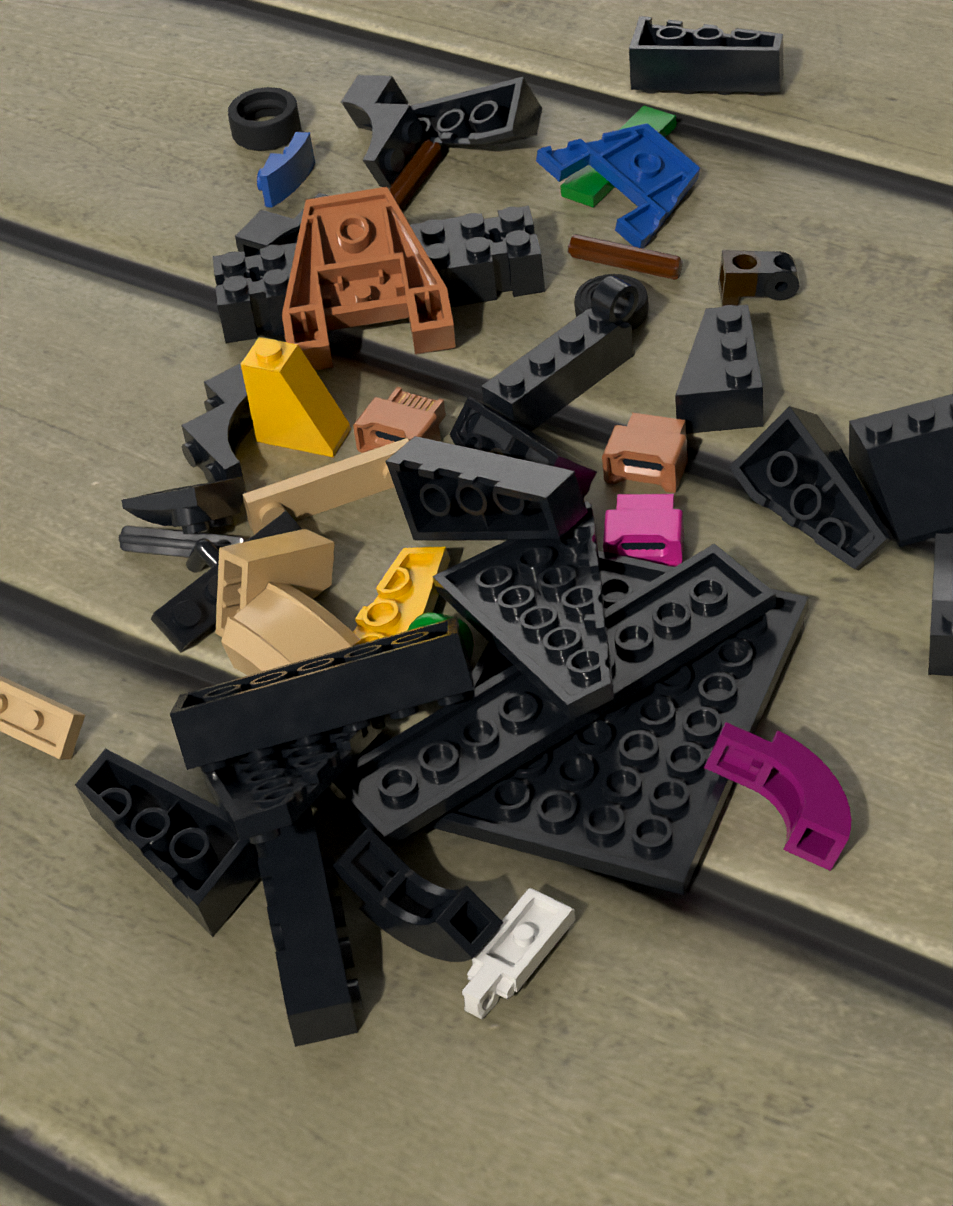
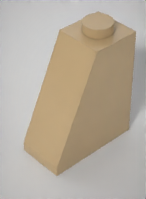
(288, 558)

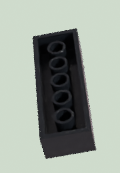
(322, 695)

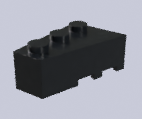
(722, 374)

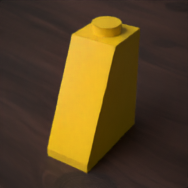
(290, 400)

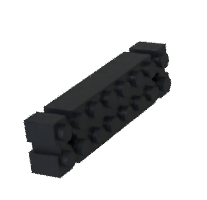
(469, 253)

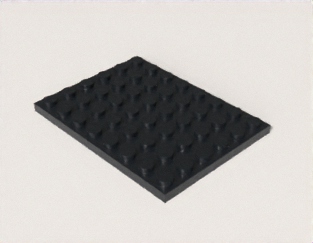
(633, 783)

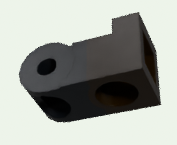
(756, 275)

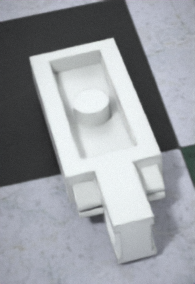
(515, 950)

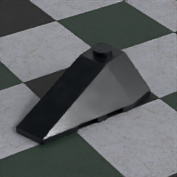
(811, 485)

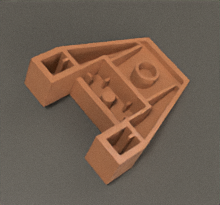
(361, 268)

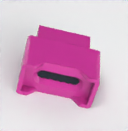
(645, 529)

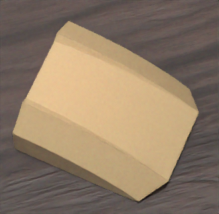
(281, 630)

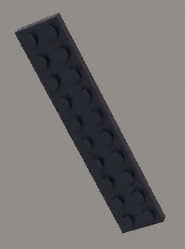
(512, 721)

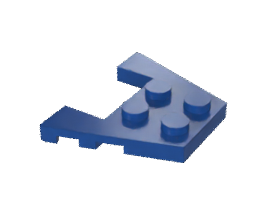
(639, 166)

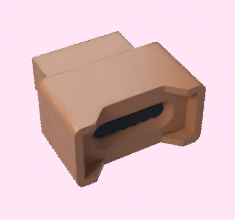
(398, 418)
(647, 451)

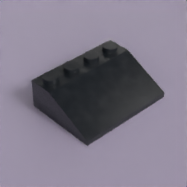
(908, 467)

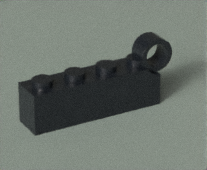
(567, 360)

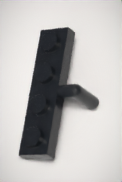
(194, 608)

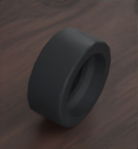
(263, 103)

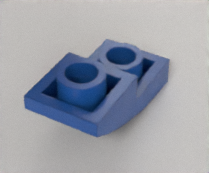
(286, 171)

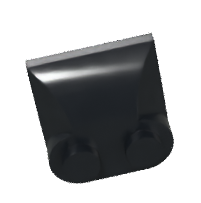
(192, 507)

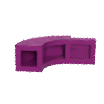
(795, 783)

